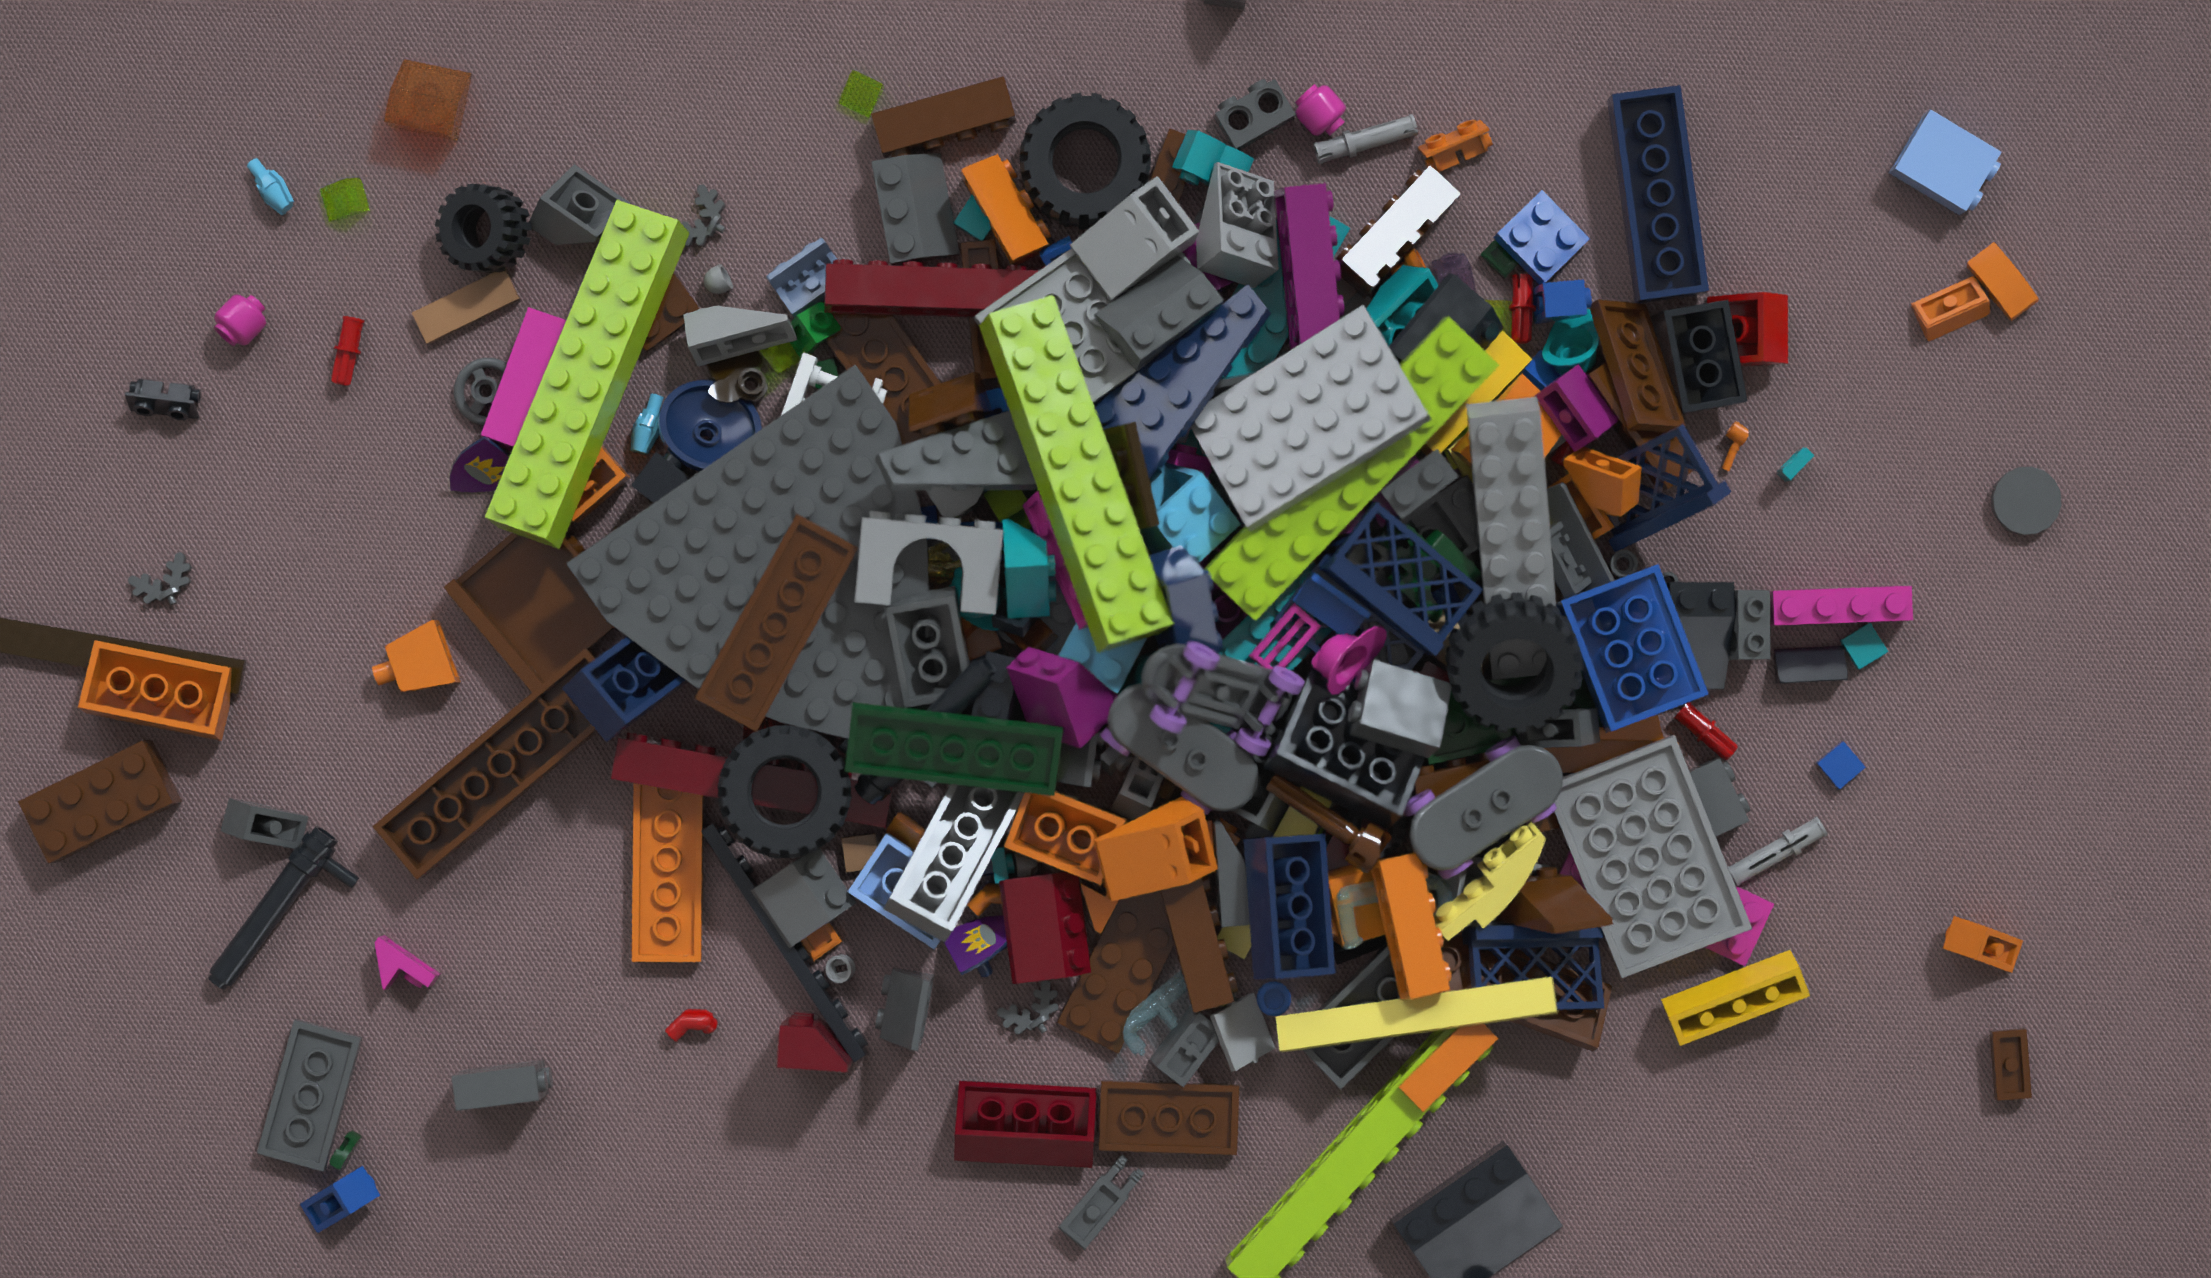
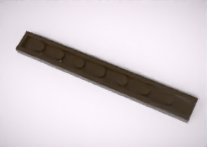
(75, 647)

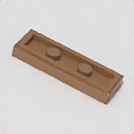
(465, 306)

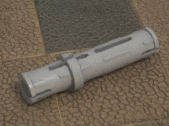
(1353, 142)
(1788, 844)

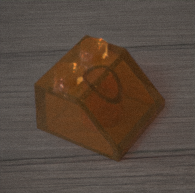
(428, 99)

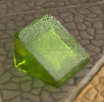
(861, 93)
(344, 199)
(781, 357)

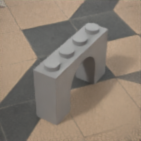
(885, 538)

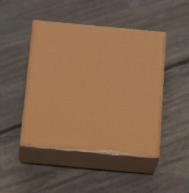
(858, 850)

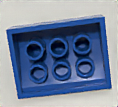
(1633, 649)

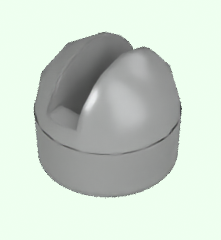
(718, 280)
(1024, 865)
(843, 976)

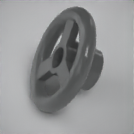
(476, 367)

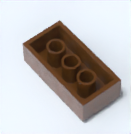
(99, 801)

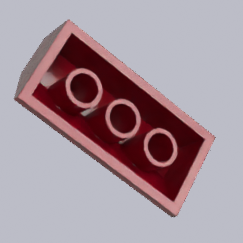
(1025, 1124)

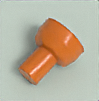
(1411, 258)

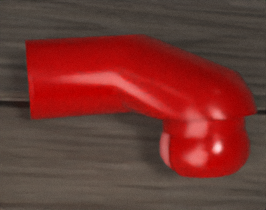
(694, 1020)

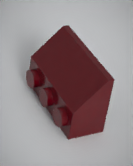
(1044, 927)
(810, 1045)

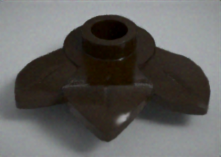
(733, 373)

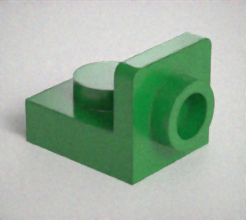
(812, 329)

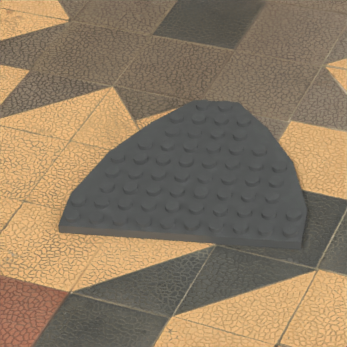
(696, 555)

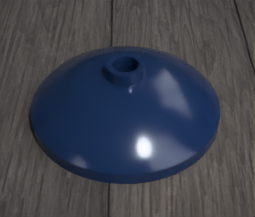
(694, 413)

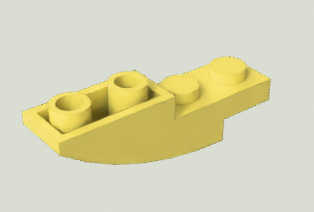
(1503, 877)

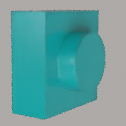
(1002, 864)

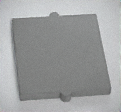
(1242, 1032)

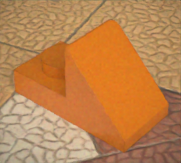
(1099, 906)

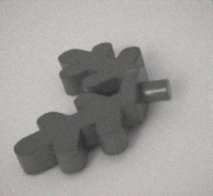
(712, 211)
(176, 581)
(1025, 1021)

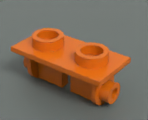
(1467, 137)

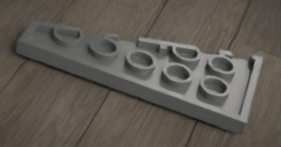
(968, 456)

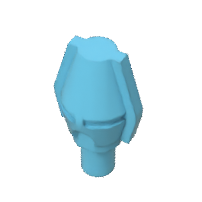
(271, 187)
(645, 428)

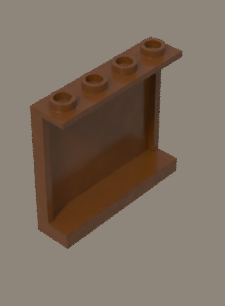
(530, 606)

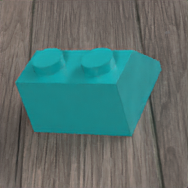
(1027, 572)

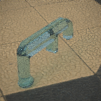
(1365, 893)
(1152, 1006)

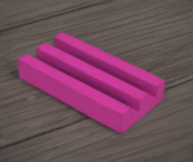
(1304, 617)

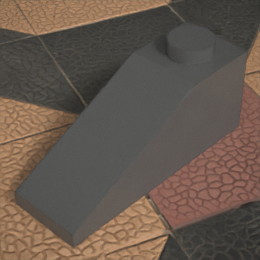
(1230, 879)

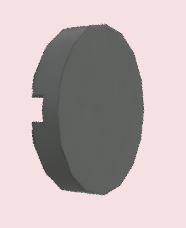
(2026, 500)

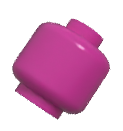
(1320, 110)
(240, 320)

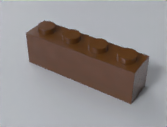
(944, 117)
(1197, 945)

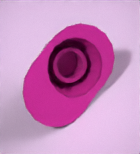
(1347, 654)

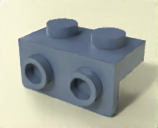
(802, 278)

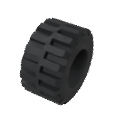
(459, 224)

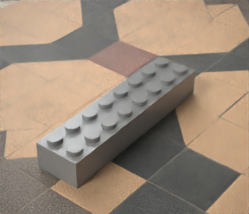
(1511, 517)

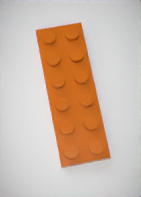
(667, 875)

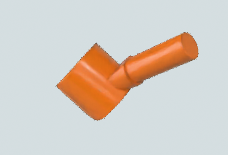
(1738, 435)

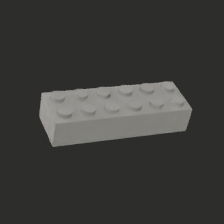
(952, 857)

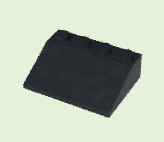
(1348, 770)
(1477, 1218)

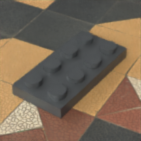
(309, 1095)

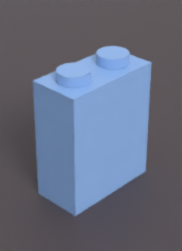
(1946, 163)

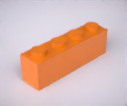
(1410, 926)

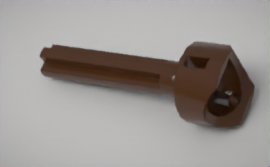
(1364, 844)

